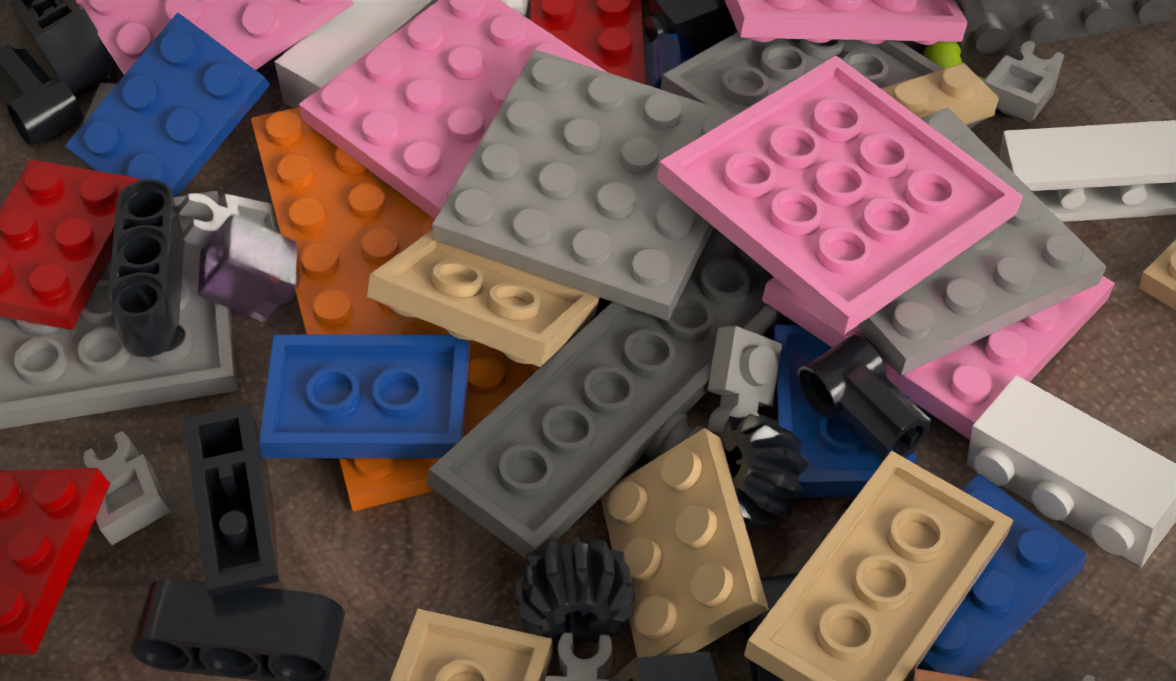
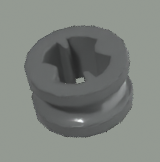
(671, 434)

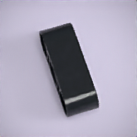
(146, 268)
(238, 633)

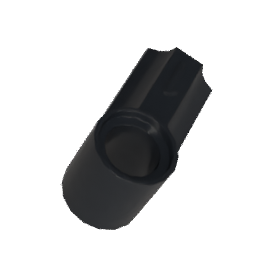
(34, 101)
(854, 386)

